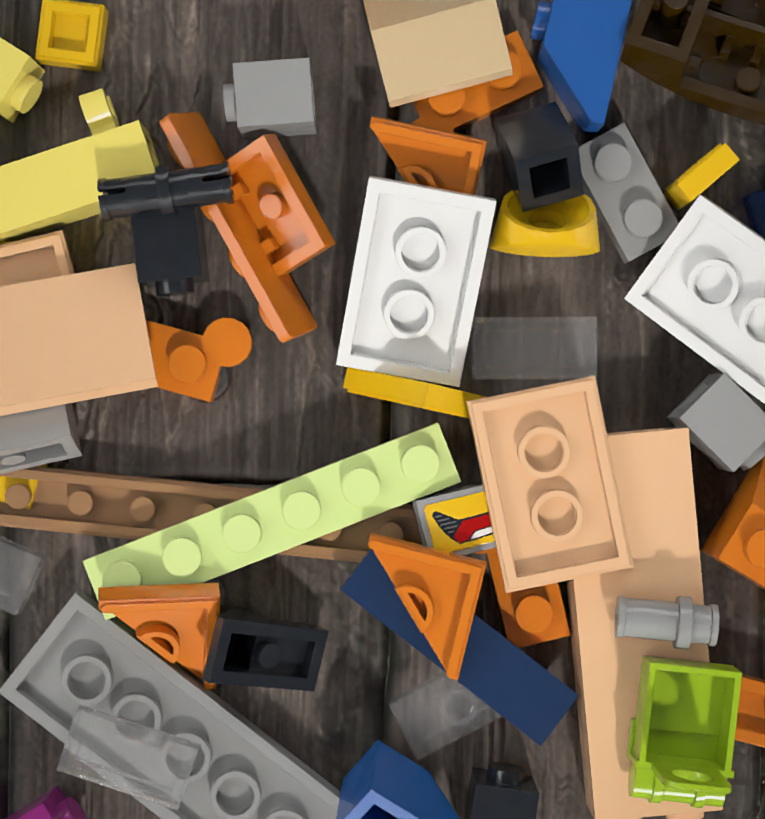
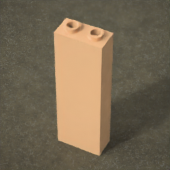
(663, 539)

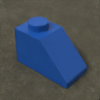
(581, 53)
(391, 788)

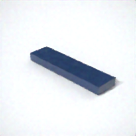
(491, 663)

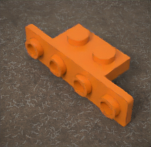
(268, 226)

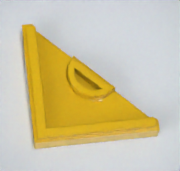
(408, 392)

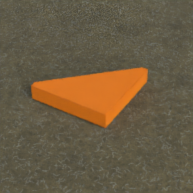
(432, 155)
(436, 590)
(169, 619)

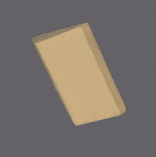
(436, 46)

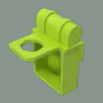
(683, 731)

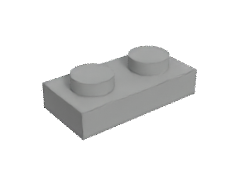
(625, 193)

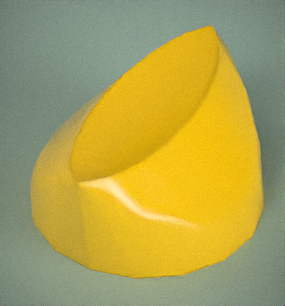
(548, 231)

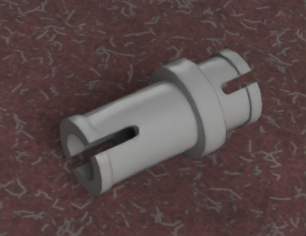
(667, 621)

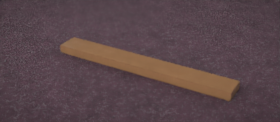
(143, 505)

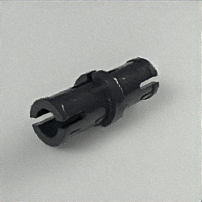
(165, 191)

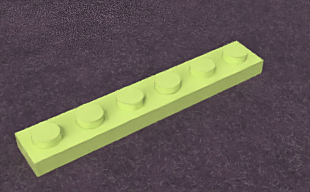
(282, 515)

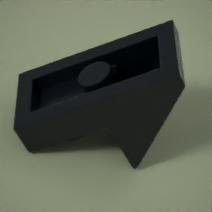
(264, 652)

